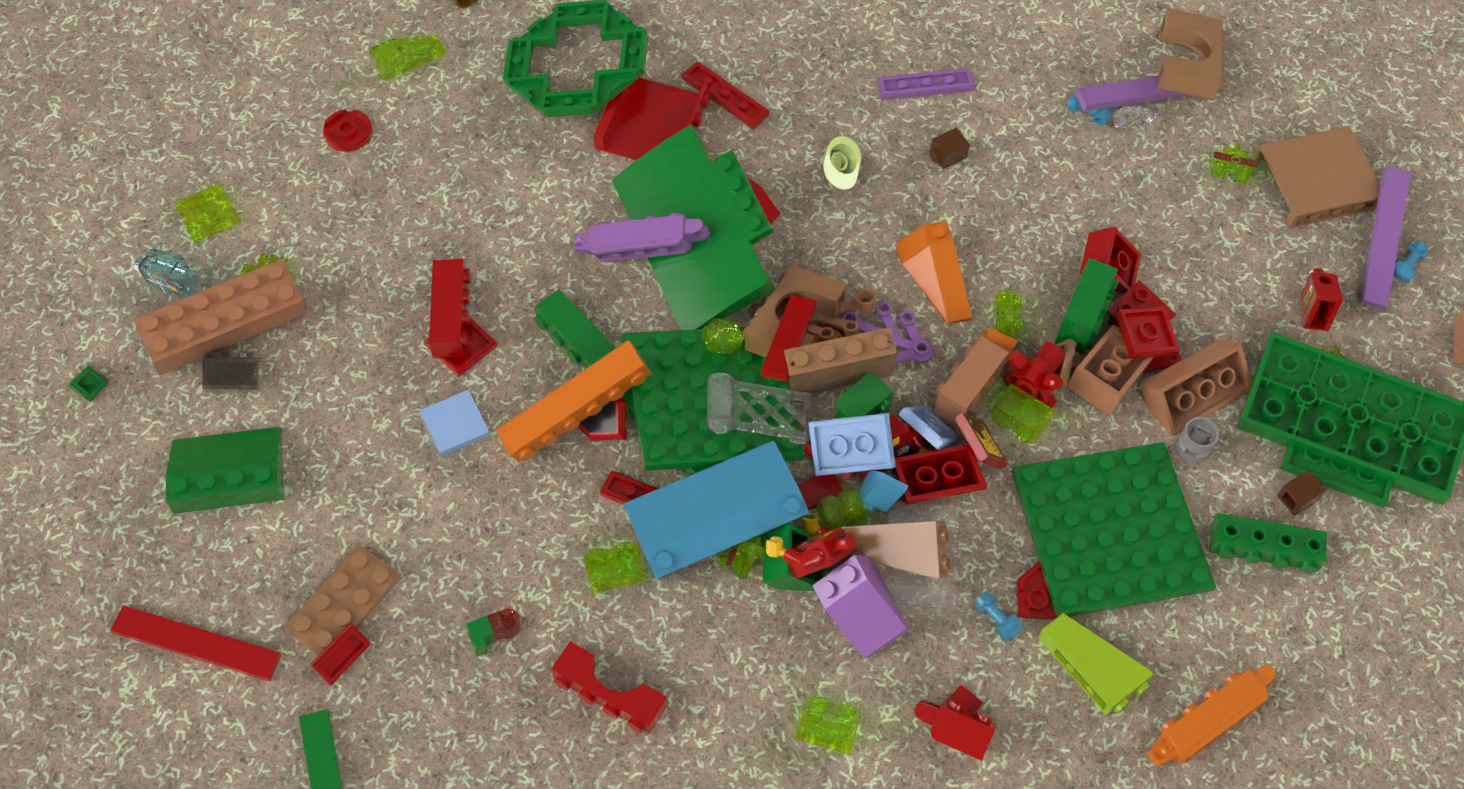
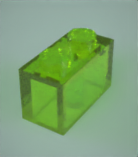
(1022, 414)

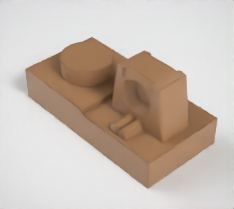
(1070, 363)

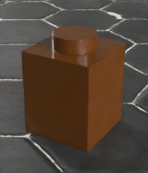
(949, 148)
(1301, 492)

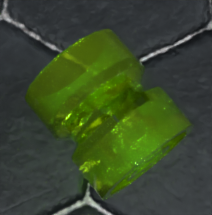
(841, 509)

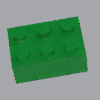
(1088, 305)

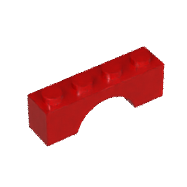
(638, 706)

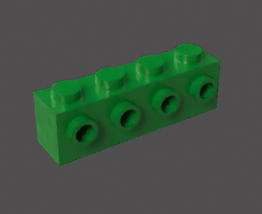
(1268, 542)

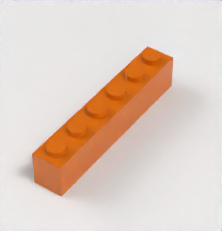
(573, 402)

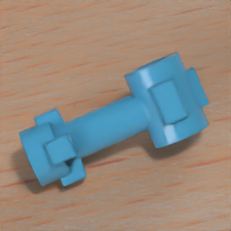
(1100, 116)
(1404, 270)
(1007, 627)

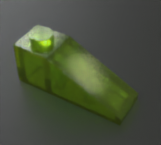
(404, 54)

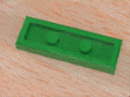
(320, 750)

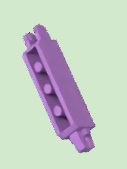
(641, 238)

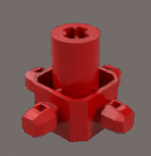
(1037, 373)

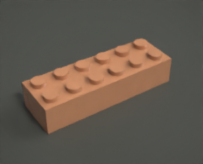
(220, 316)

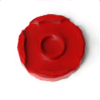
(351, 136)

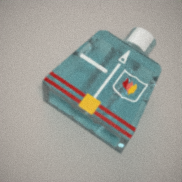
(167, 273)

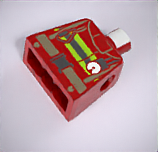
(1324, 290)

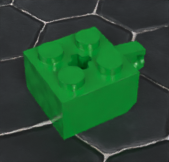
(865, 397)

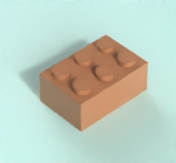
(969, 381)

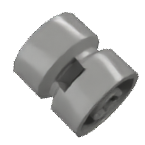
(1197, 440)

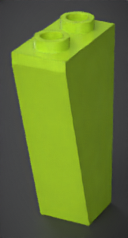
(1095, 664)

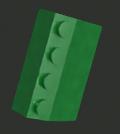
(225, 470)

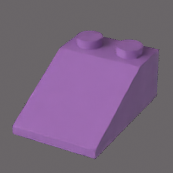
(861, 605)

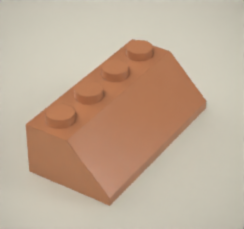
(1197, 384)

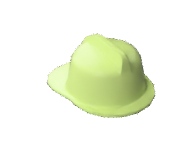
(842, 162)

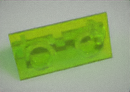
(1009, 305)

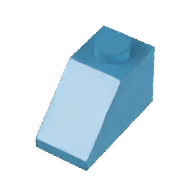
(880, 491)

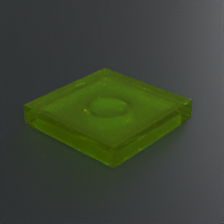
(207, 213)

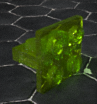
(828, 724)

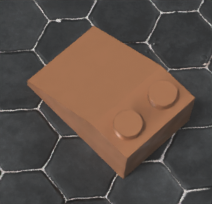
(1107, 372)

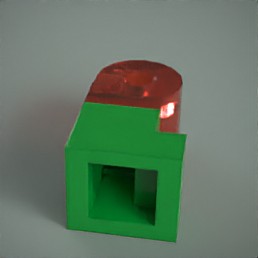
(493, 627)

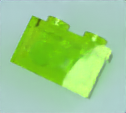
(614, 567)

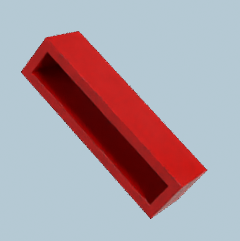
(449, 309)

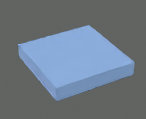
(454, 423)
(930, 426)

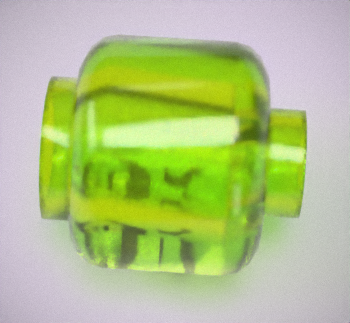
(722, 336)

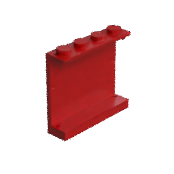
(647, 116)

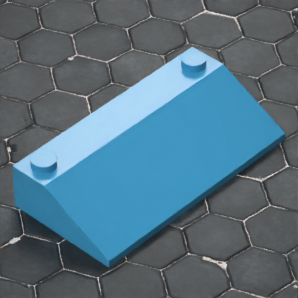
(715, 509)

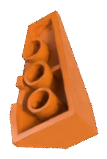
(934, 265)

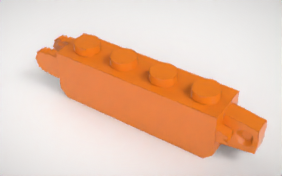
(1213, 717)

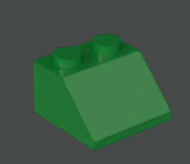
(777, 571)

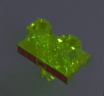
(1235, 160)
(742, 557)

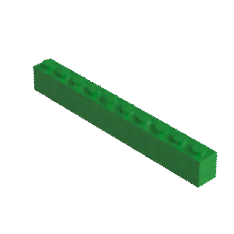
(581, 340)

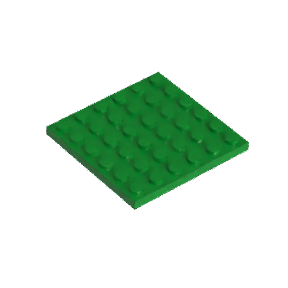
(673, 402)
(1112, 530)

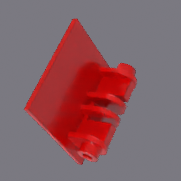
(1138, 297)

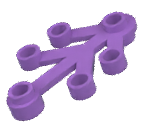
(909, 346)

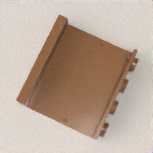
(1322, 175)
(841, 361)

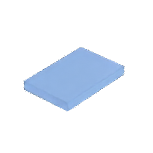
(852, 444)

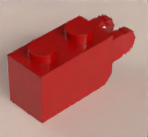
(957, 726)

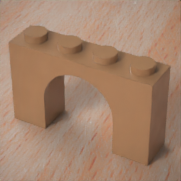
(1205, 37)
(827, 292)

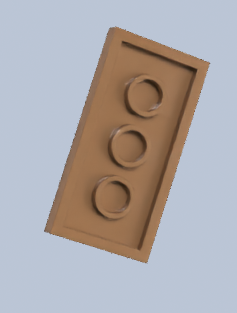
(343, 600)

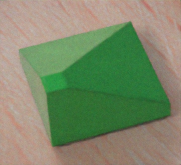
(88, 383)

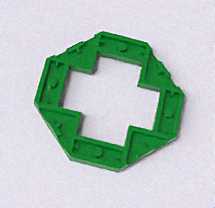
(607, 83)

